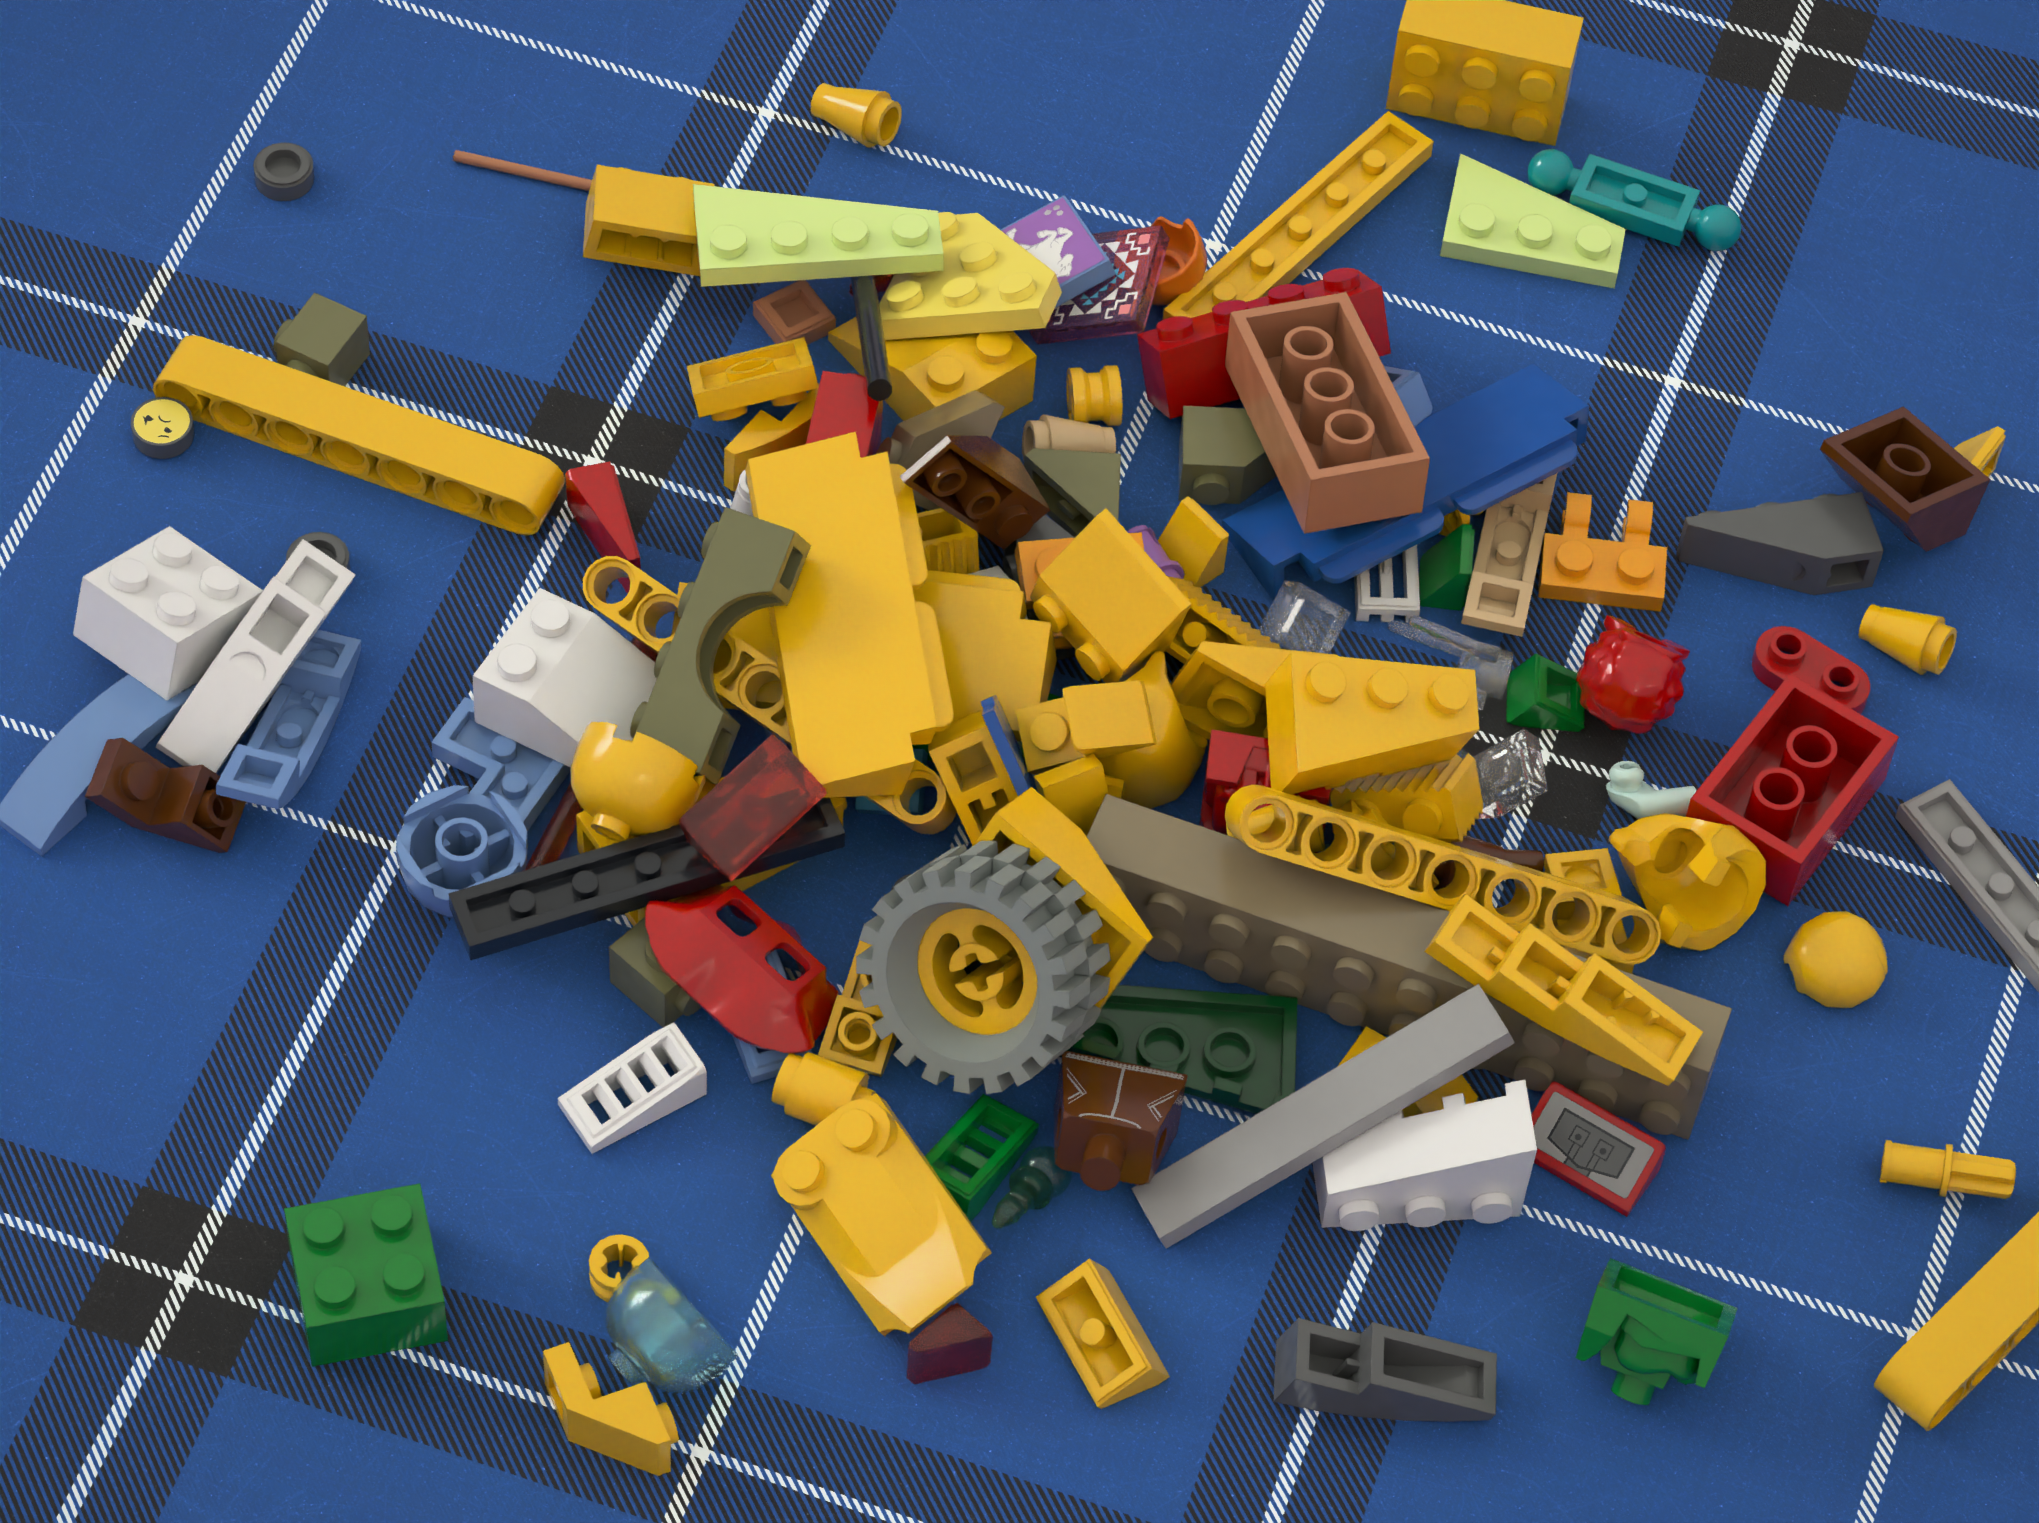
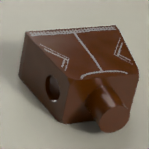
(1114, 1119)

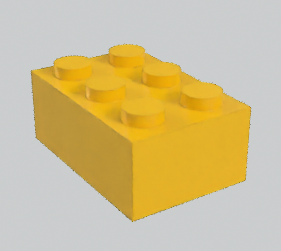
(1485, 65)

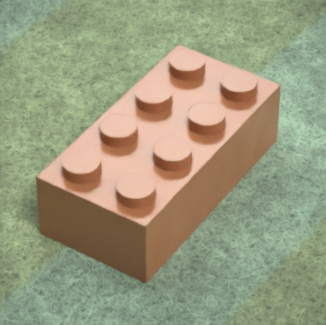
(1326, 412)

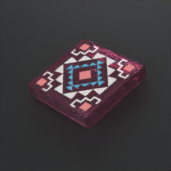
(1120, 302)

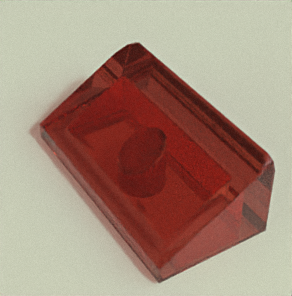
(751, 807)

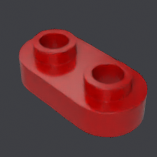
(1811, 663)

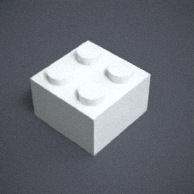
(162, 611)

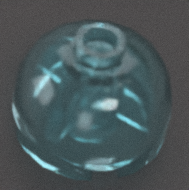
(663, 1334)

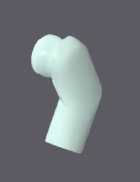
(1640, 799)

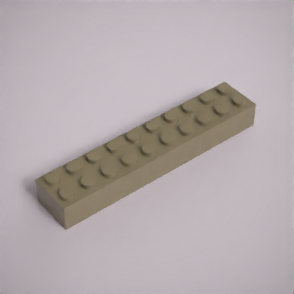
(1358, 956)

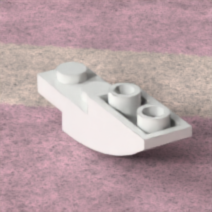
(256, 659)

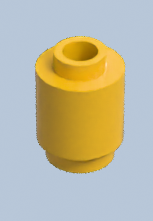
(817, 1086)

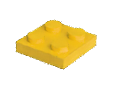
(763, 374)

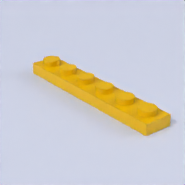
(1311, 217)

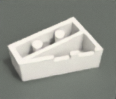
(1433, 1166)

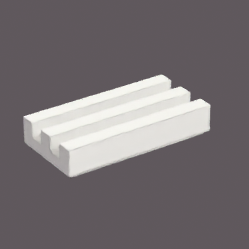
(1386, 604)

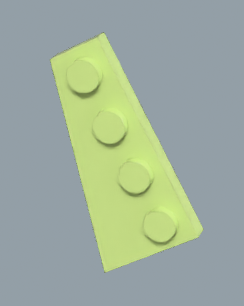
(795, 237)

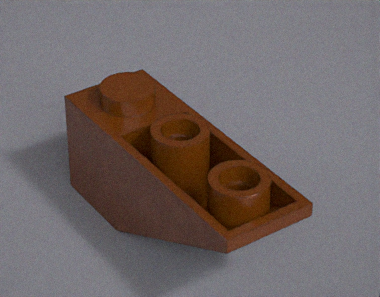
(979, 487)

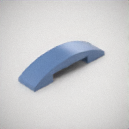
(293, 725)
(52, 789)

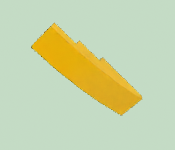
(1570, 997)

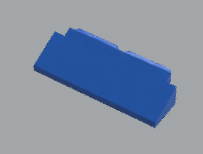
(1478, 457)

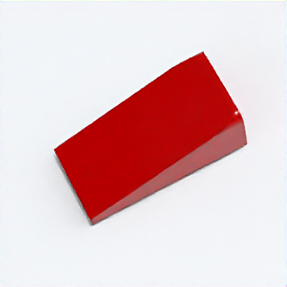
(601, 512)

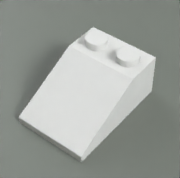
(557, 676)

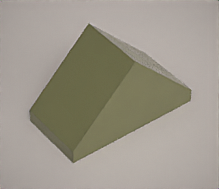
(1075, 484)

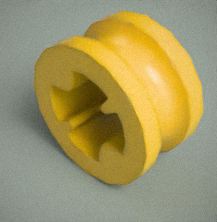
(611, 1249)

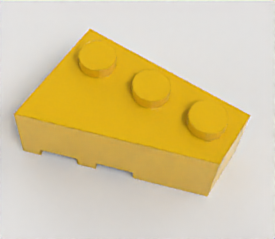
(1363, 718)

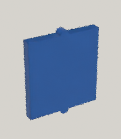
(1007, 745)

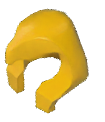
(1166, 769)
(1692, 876)

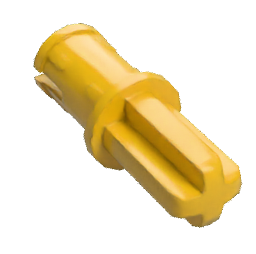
(1947, 1170)

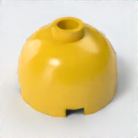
(633, 783)

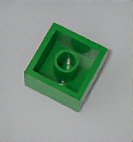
(366, 1274)

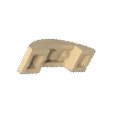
(1508, 560)

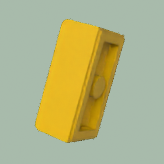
(1101, 1334)

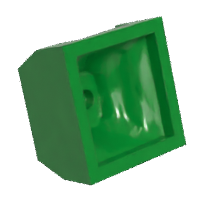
(1653, 1331)

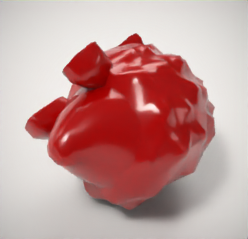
(1631, 677)

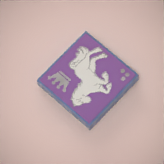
(1064, 245)

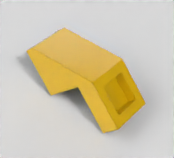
(617, 1425)

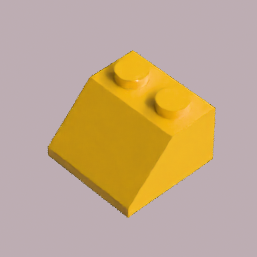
(1109, 601)

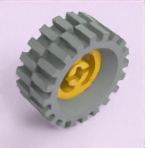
(983, 1022)

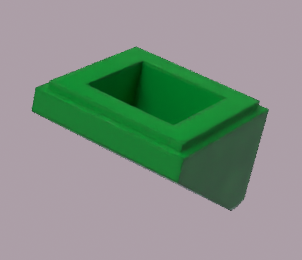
(1447, 570)
(1544, 696)

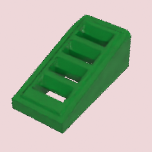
(986, 1173)

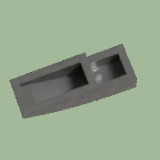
(1383, 1374)

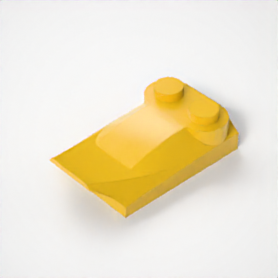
(880, 1214)

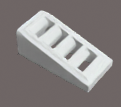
(642, 1059)

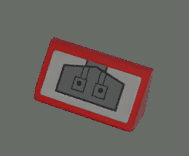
(1594, 1148)

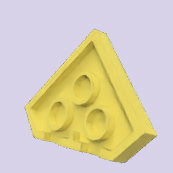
(983, 289)

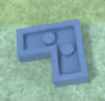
(499, 763)

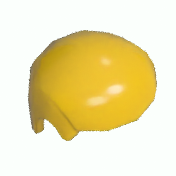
(1837, 959)

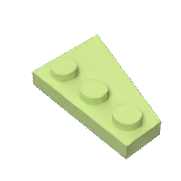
(1526, 229)

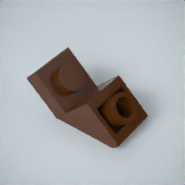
(163, 799)

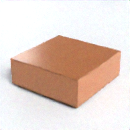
(794, 314)

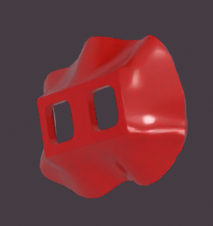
(731, 973)

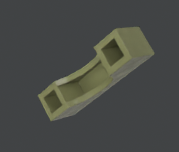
(743, 570)

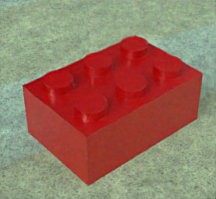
(1796, 781)

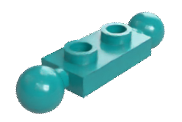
(1635, 199)

